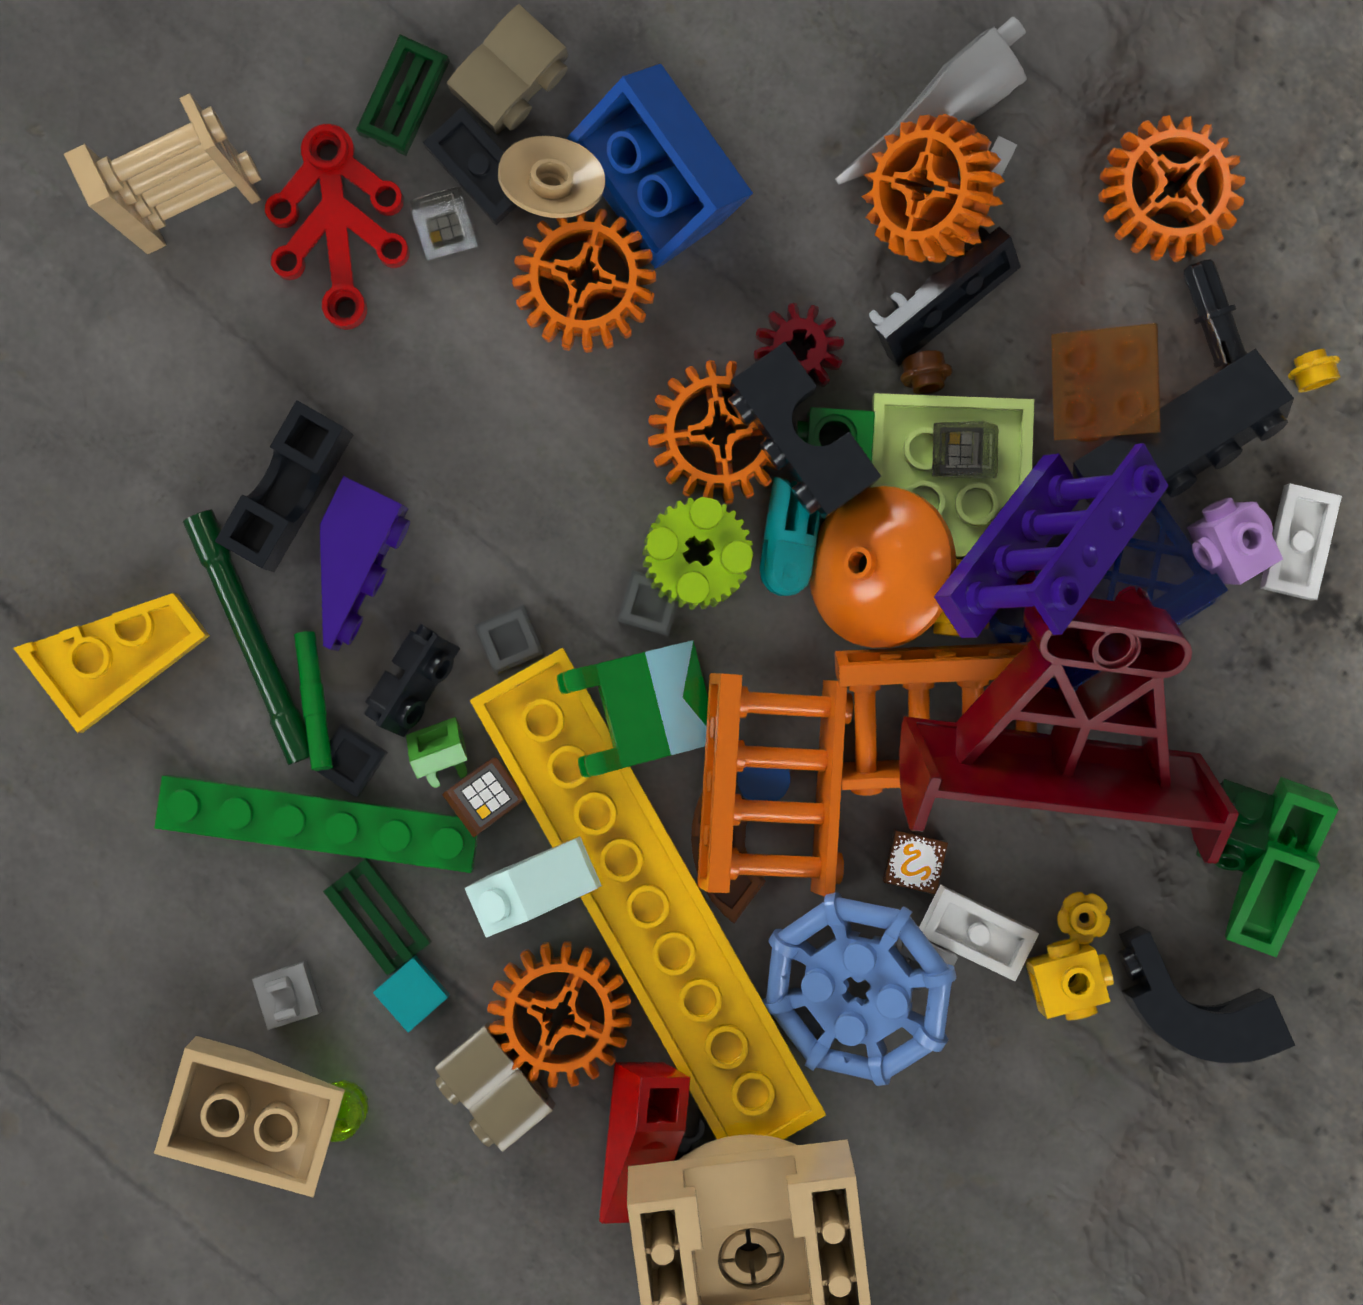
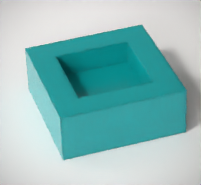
(411, 993)

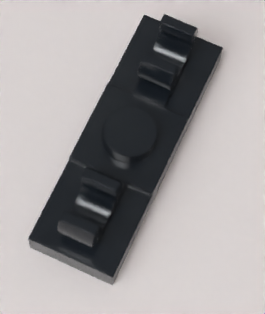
(946, 295)

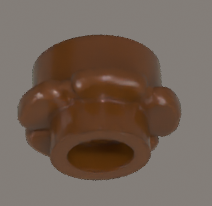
(925, 372)

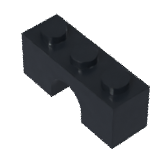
(301, 464)
(824, 474)

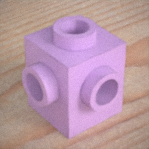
(1234, 540)

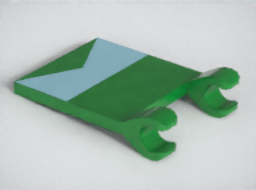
(650, 704)

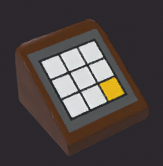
(484, 796)

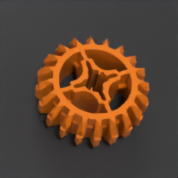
(926, 156)
(1186, 203)
(560, 271)
(695, 437)
(583, 1024)

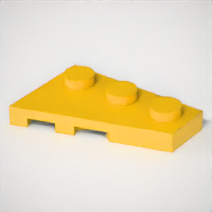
(110, 659)

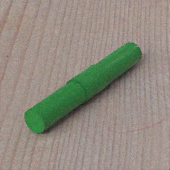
(313, 701)

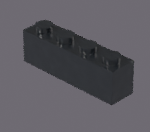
(1203, 425)

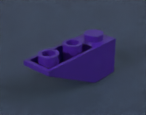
(353, 544)

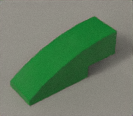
(1281, 877)

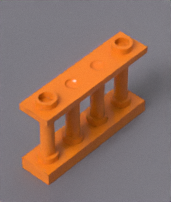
(918, 672)
(728, 755)

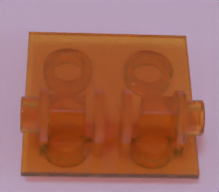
(1106, 382)

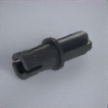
(1214, 312)

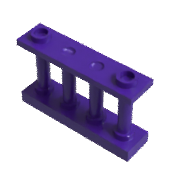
(1028, 522)

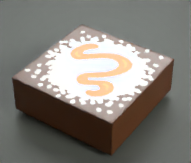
(915, 862)

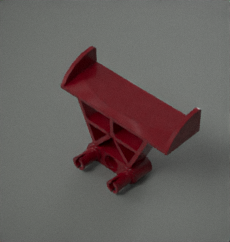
(1064, 769)

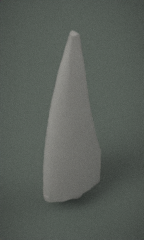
(962, 88)

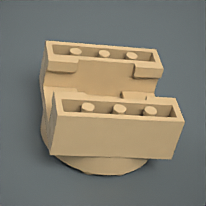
(793, 1199)

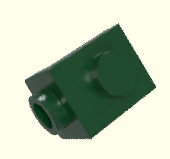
(1251, 828)

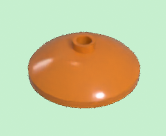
(907, 564)

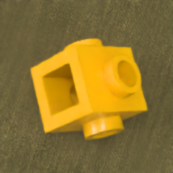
(1051, 974)

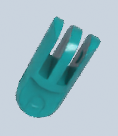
(787, 541)

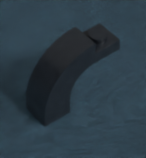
(1221, 1033)

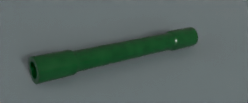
(284, 716)

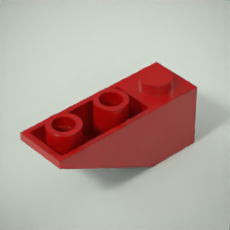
(643, 1127)

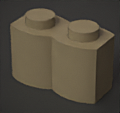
(509, 70)
(497, 1097)

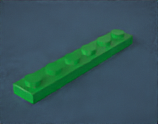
(315, 823)

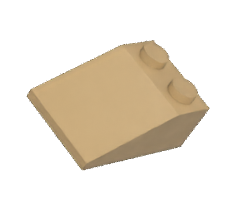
(249, 1117)

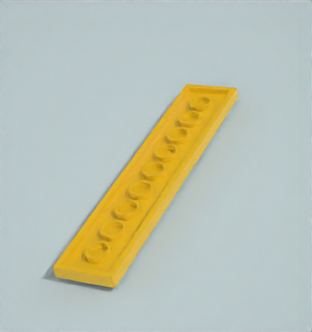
(649, 908)

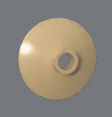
(551, 176)

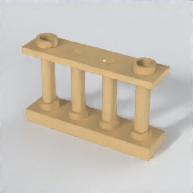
(164, 176)

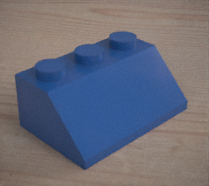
(660, 163)

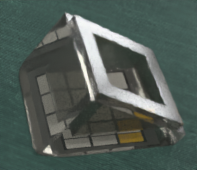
(443, 223)
(965, 449)

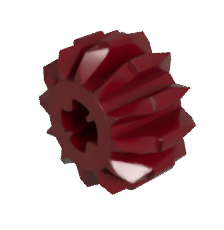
(811, 333)

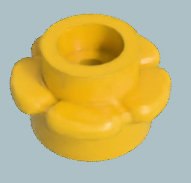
(1314, 370)
(1077, 904)

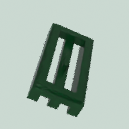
(423, 100)
(360, 928)

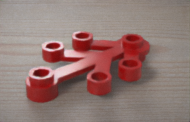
(335, 217)

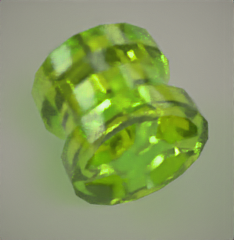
(353, 1108)

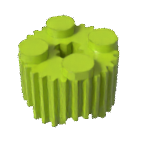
(704, 524)

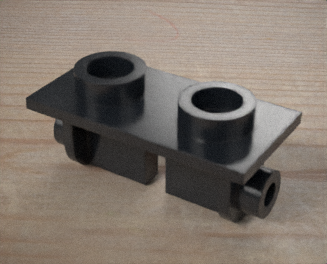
(401, 702)

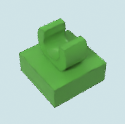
(437, 749)

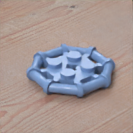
(850, 1017)

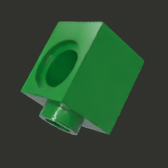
(857, 422)

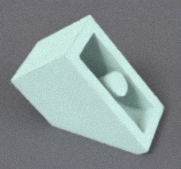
(532, 887)

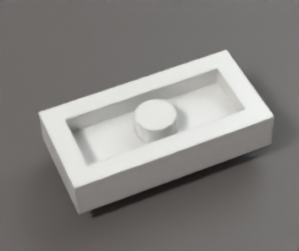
(1303, 538)
(978, 932)

